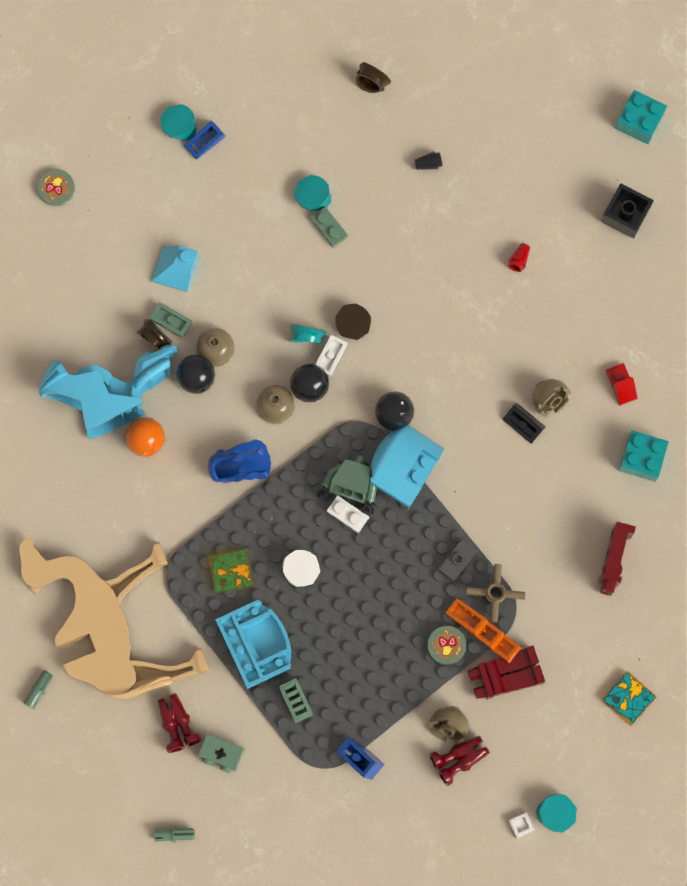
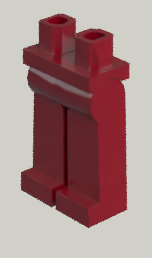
(612, 565)
(491, 674)

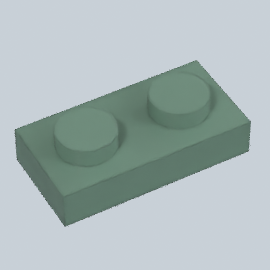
(329, 227)
(171, 320)

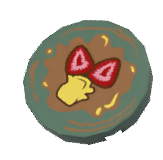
(55, 187)
(446, 645)

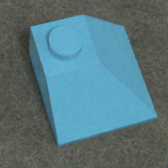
(176, 267)

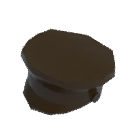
(371, 79)
(353, 321)
(153, 334)

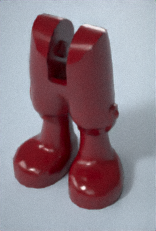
(175, 717)
(466, 757)

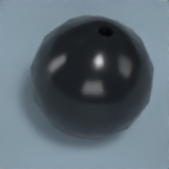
(195, 374)
(309, 383)
(394, 410)

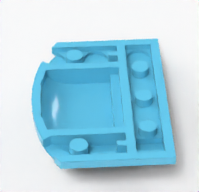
(404, 463)
(256, 642)

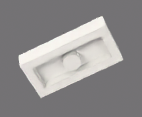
(331, 354)
(347, 514)

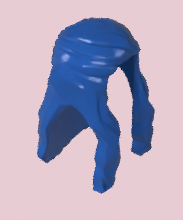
(241, 462)

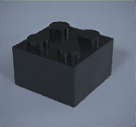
(627, 210)

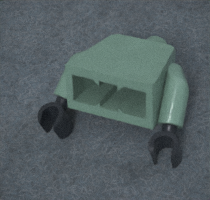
(351, 481)

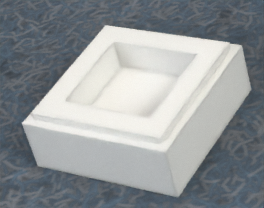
(521, 825)

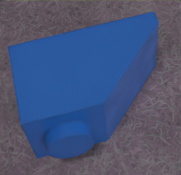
(360, 758)

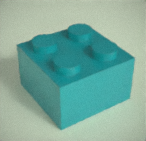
(641, 117)
(643, 456)

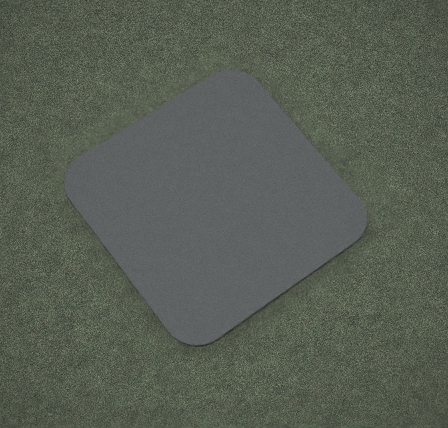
(365, 618)

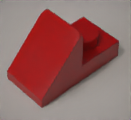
(622, 384)

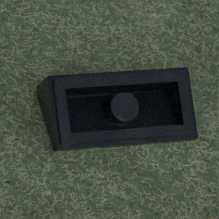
(524, 423)

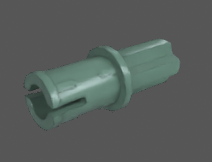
(38, 689)
(174, 834)

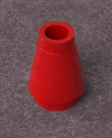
(519, 258)

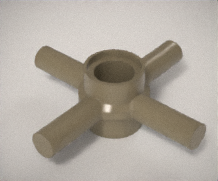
(495, 585)

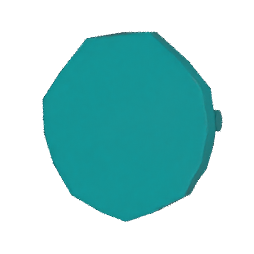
(178, 122)
(312, 193)
(305, 334)
(557, 813)

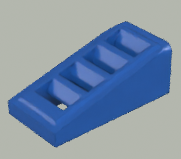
(200, 135)

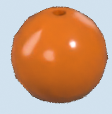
(145, 436)

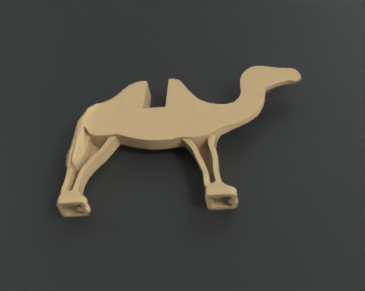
(103, 622)

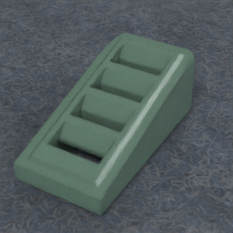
(288, 685)

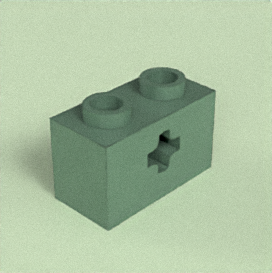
(233, 753)

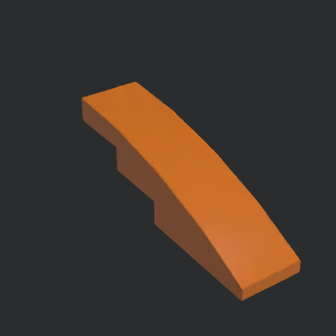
(483, 630)

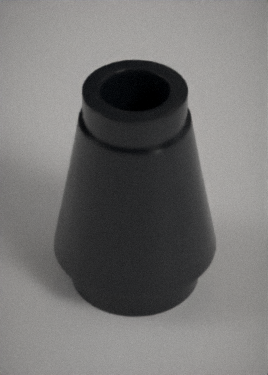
(429, 161)

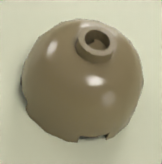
(216, 346)
(550, 396)
(275, 404)
(449, 723)

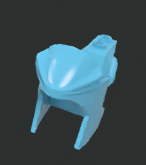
(103, 398)

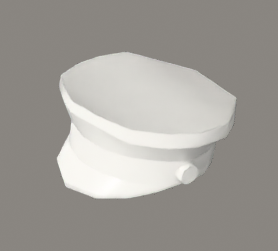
(301, 568)

